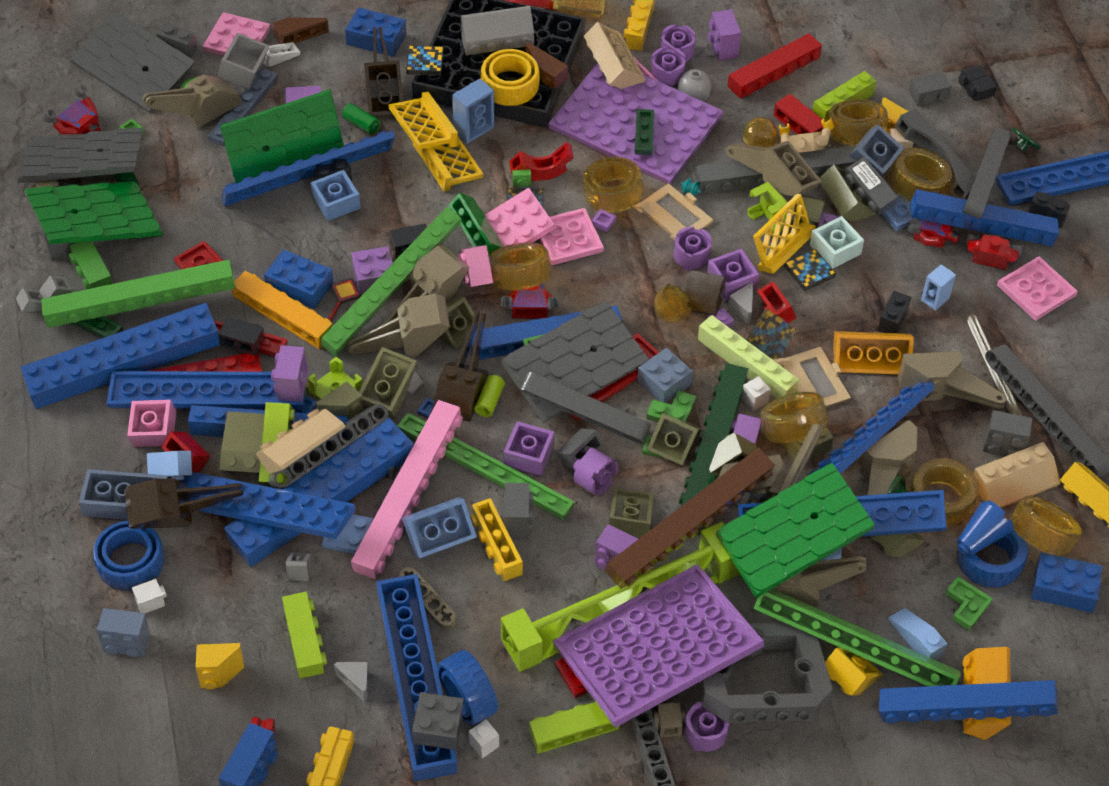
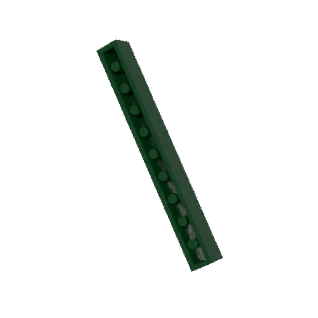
(718, 426)

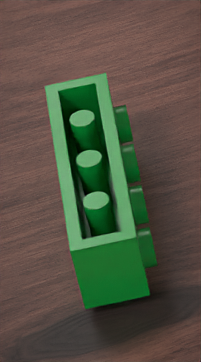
(475, 223)

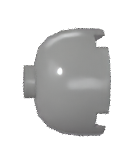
(696, 84)

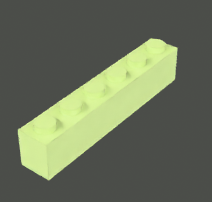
(742, 353)

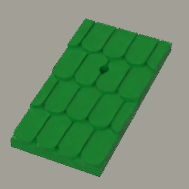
(282, 135)
(90, 214)
(794, 529)

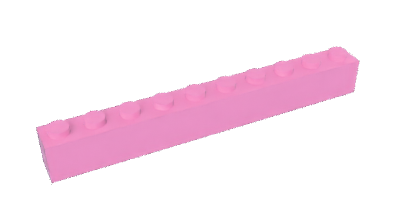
(406, 490)

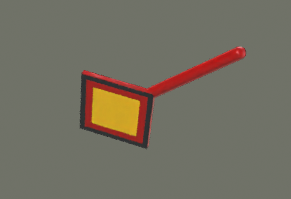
(344, 291)

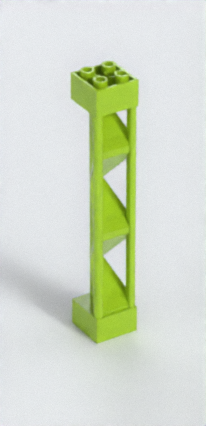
(533, 641)

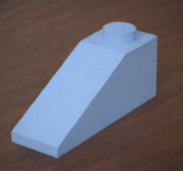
(919, 634)

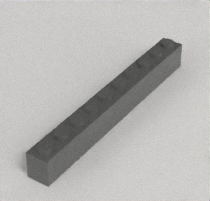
(736, 175)

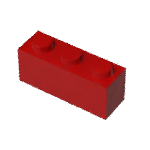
(797, 115)

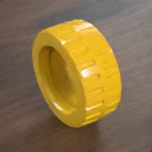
(511, 92)

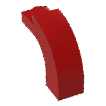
(544, 167)

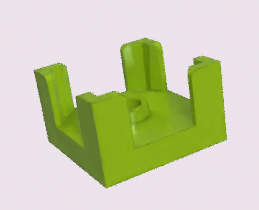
(769, 203)
(332, 380)

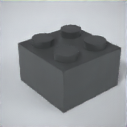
(1007, 433)
(518, 510)
(438, 721)

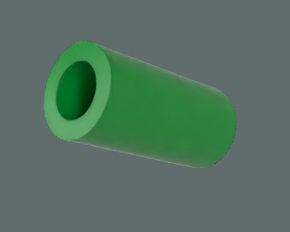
(361, 118)

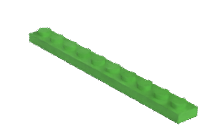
(493, 469)

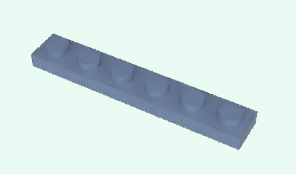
(250, 99)

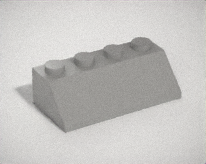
(497, 30)

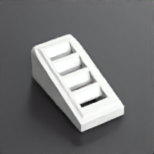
(280, 53)

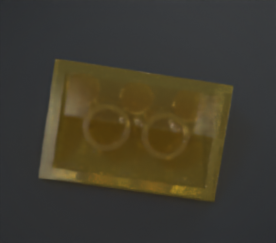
(595, 7)

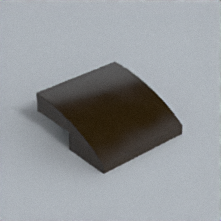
(704, 292)

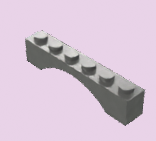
(919, 131)

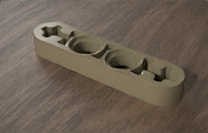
(430, 596)

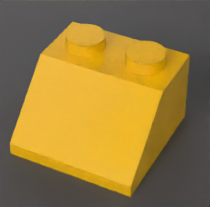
(218, 664)
(851, 671)

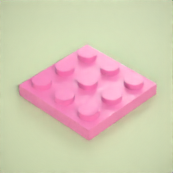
(228, 27)
(520, 219)
(572, 237)
(1037, 288)

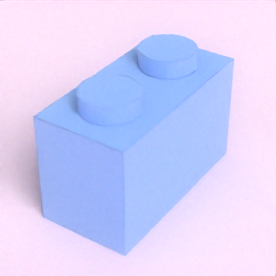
(938, 287)
(172, 464)

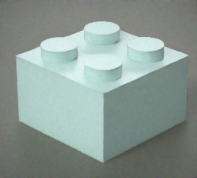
(837, 242)

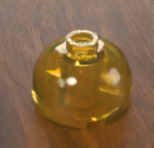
(760, 133)
(671, 304)

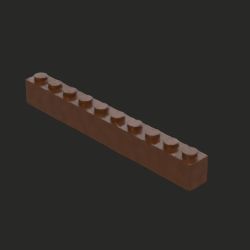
(689, 518)

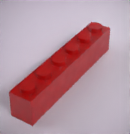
(774, 66)

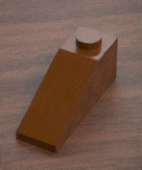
(299, 29)
(551, 70)

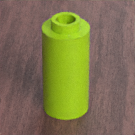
(489, 396)

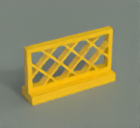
(435, 118)
(442, 172)
(789, 243)

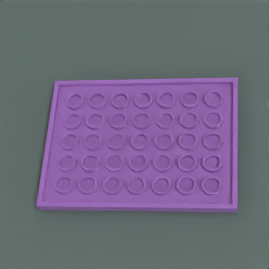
(606, 122)
(657, 645)

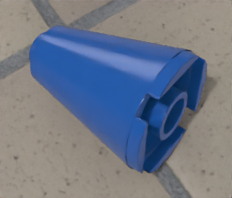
(984, 528)

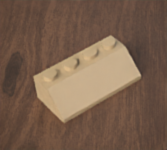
(613, 56)
(299, 440)
(1017, 475)

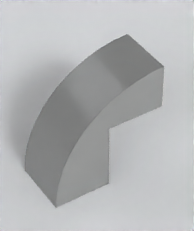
(30, 299)

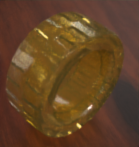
(855, 118)
(923, 163)
(613, 198)
(520, 266)
(792, 416)
(954, 474)
(1046, 526)

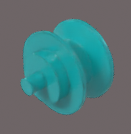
(690, 187)

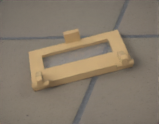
(673, 210)
(816, 375)

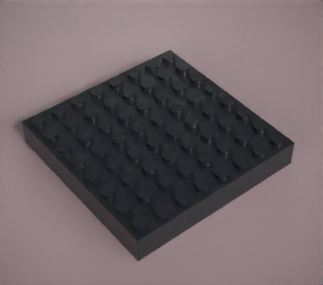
(553, 33)

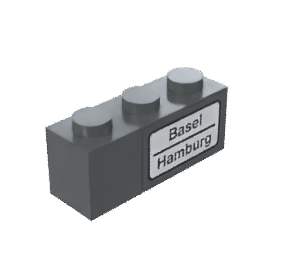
(870, 186)

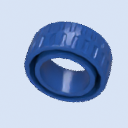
(996, 575)
(128, 576)
(466, 679)

